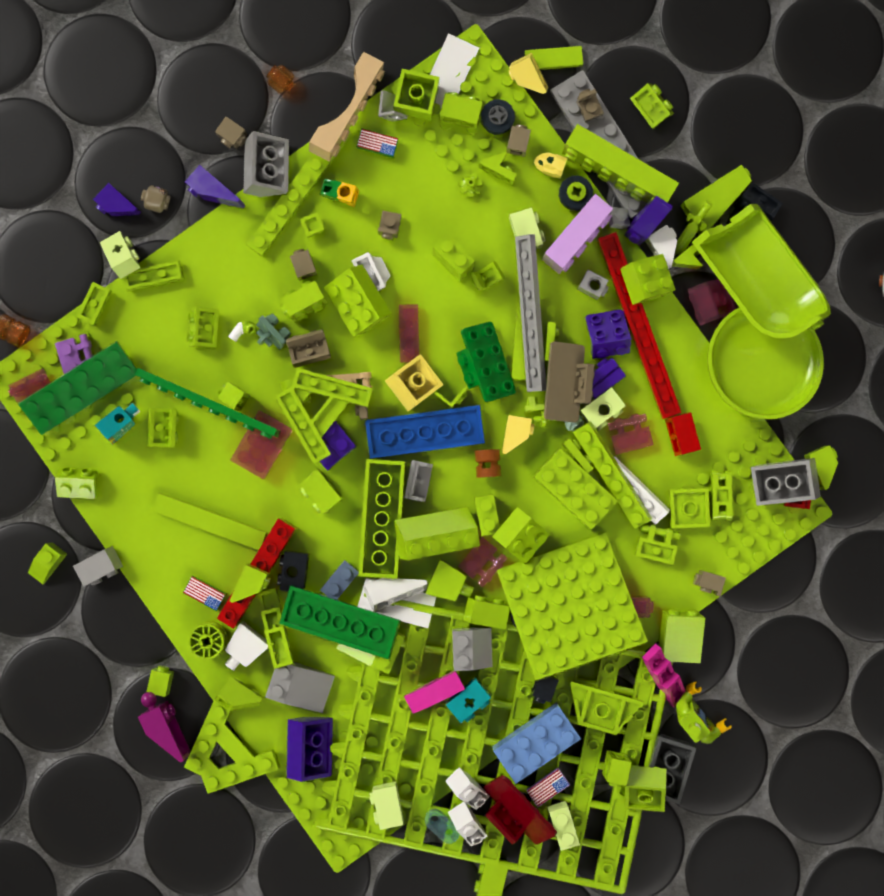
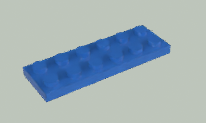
(424, 431)

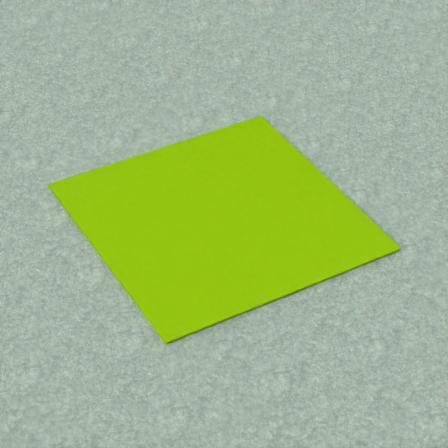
(230, 276)

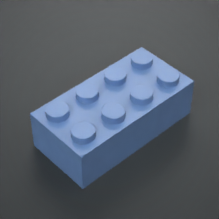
(536, 743)

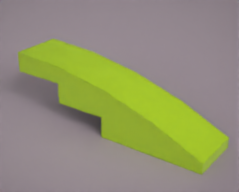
(275, 633)

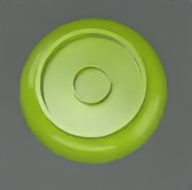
(763, 373)

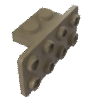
(567, 382)

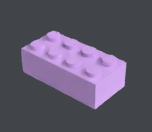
(575, 236)

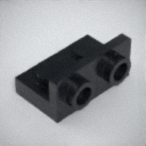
(757, 195)

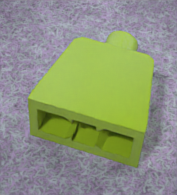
(448, 582)

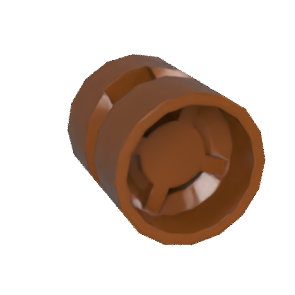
(487, 456)

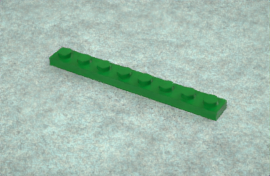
(214, 407)

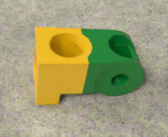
(340, 192)

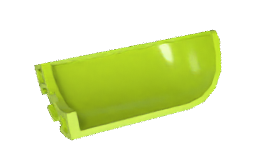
(763, 275)

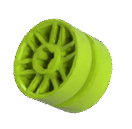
(198, 642)

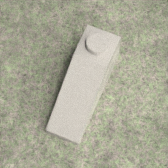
(388, 590)

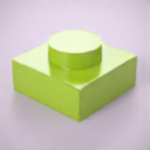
(312, 224)

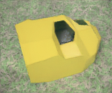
(550, 164)

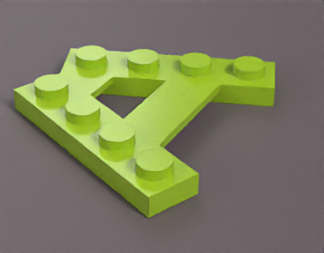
(339, 393)
(246, 764)

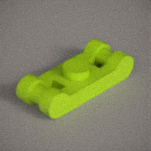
(721, 495)

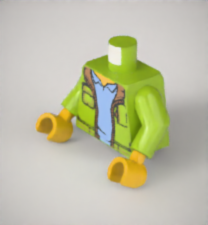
(694, 719)

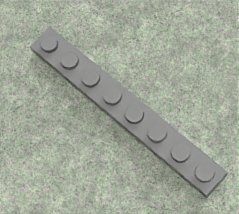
(530, 312)

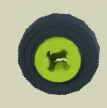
(569, 196)

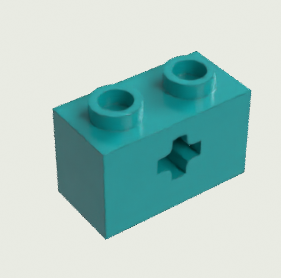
(457, 702)

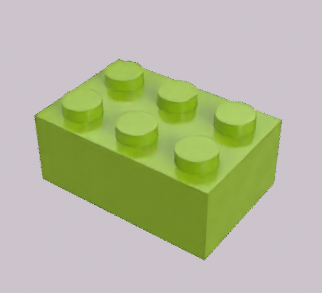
(357, 300)

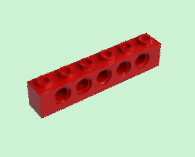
(265, 560)

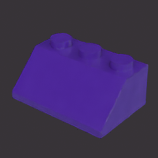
(309, 748)

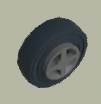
(496, 109)

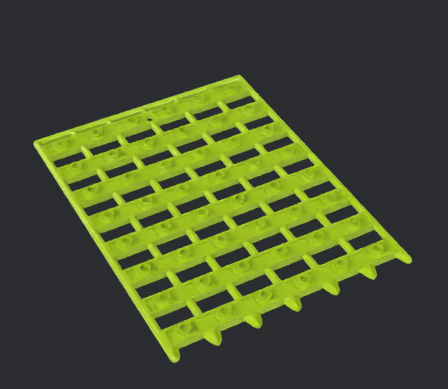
(474, 739)

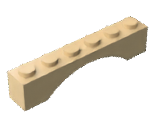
(329, 136)

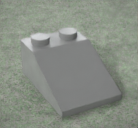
(300, 686)

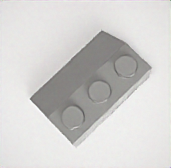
(266, 165)

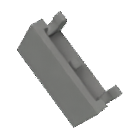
(418, 481)

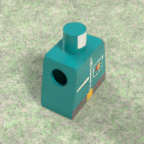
(111, 428)

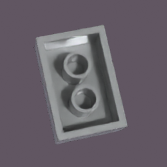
(785, 481)

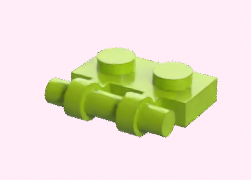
(657, 550)

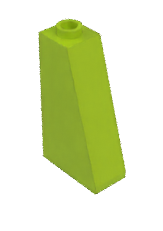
(720, 194)

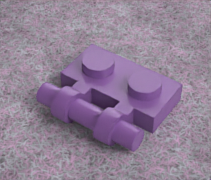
(69, 352)

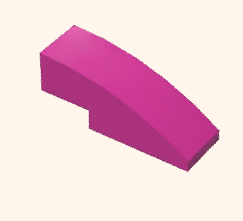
(434, 692)

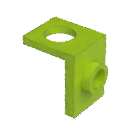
(458, 399)

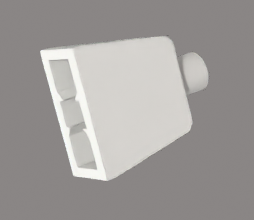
(244, 646)

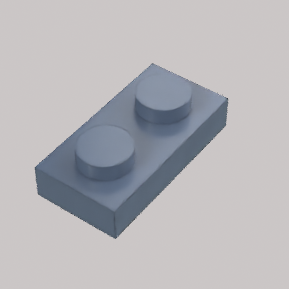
(339, 580)

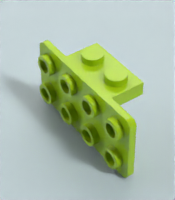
(549, 331)

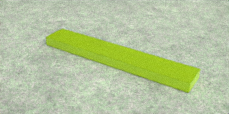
(209, 521)

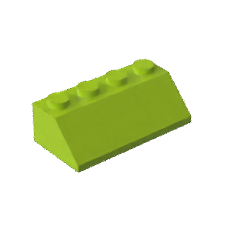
(436, 533)

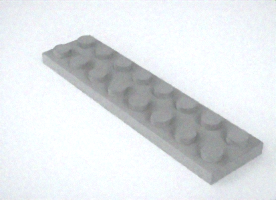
(603, 126)

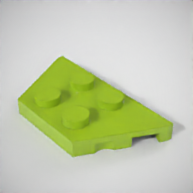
(602, 708)

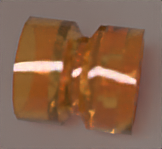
(12, 331)

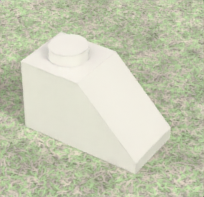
(663, 242)

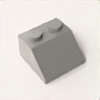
(472, 648)

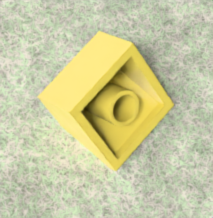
(414, 382)

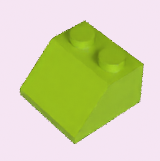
(646, 789)

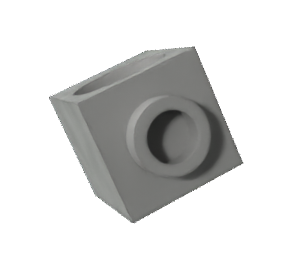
(585, 285)

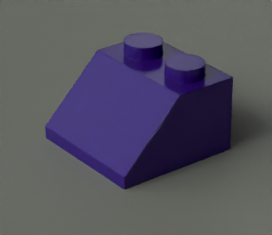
(338, 444)

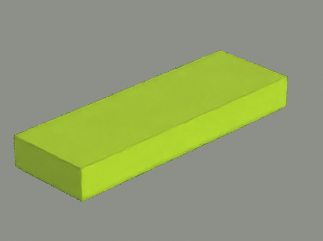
(557, 57)
(154, 275)

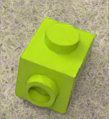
(487, 276)

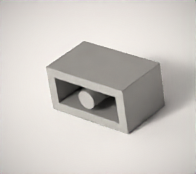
(97, 566)

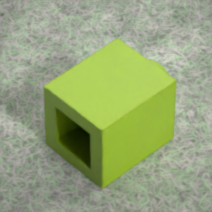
(160, 681)

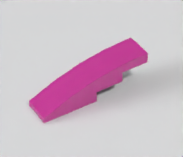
(664, 675)

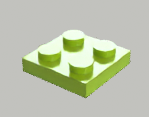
(689, 508)

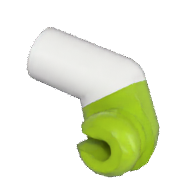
(242, 328)

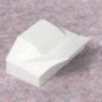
(375, 268)

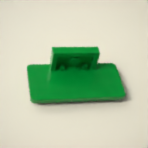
(485, 363)

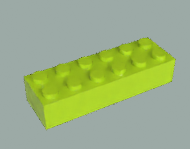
(617, 166)
(380, 508)

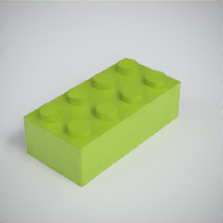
(575, 489)

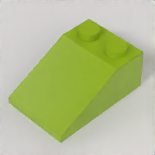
(372, 660)

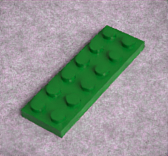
(78, 388)
(340, 622)

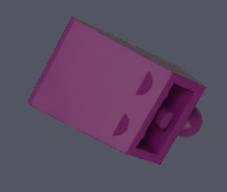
(163, 727)

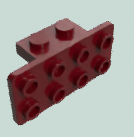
(515, 814)

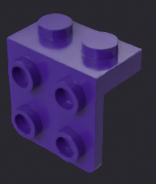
(608, 334)

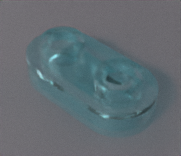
(441, 825)

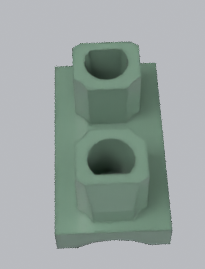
(269, 334)

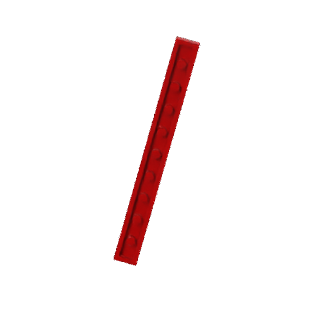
(640, 329)

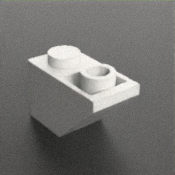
(467, 789)
(467, 824)

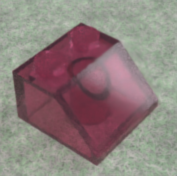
(711, 301)

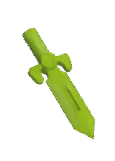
(692, 228)

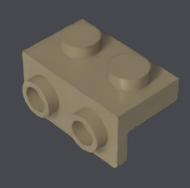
(308, 348)

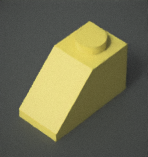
(527, 74)
(516, 432)

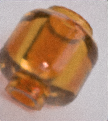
(280, 79)

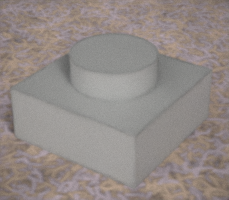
(619, 218)

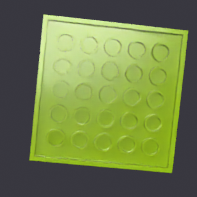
(571, 607)

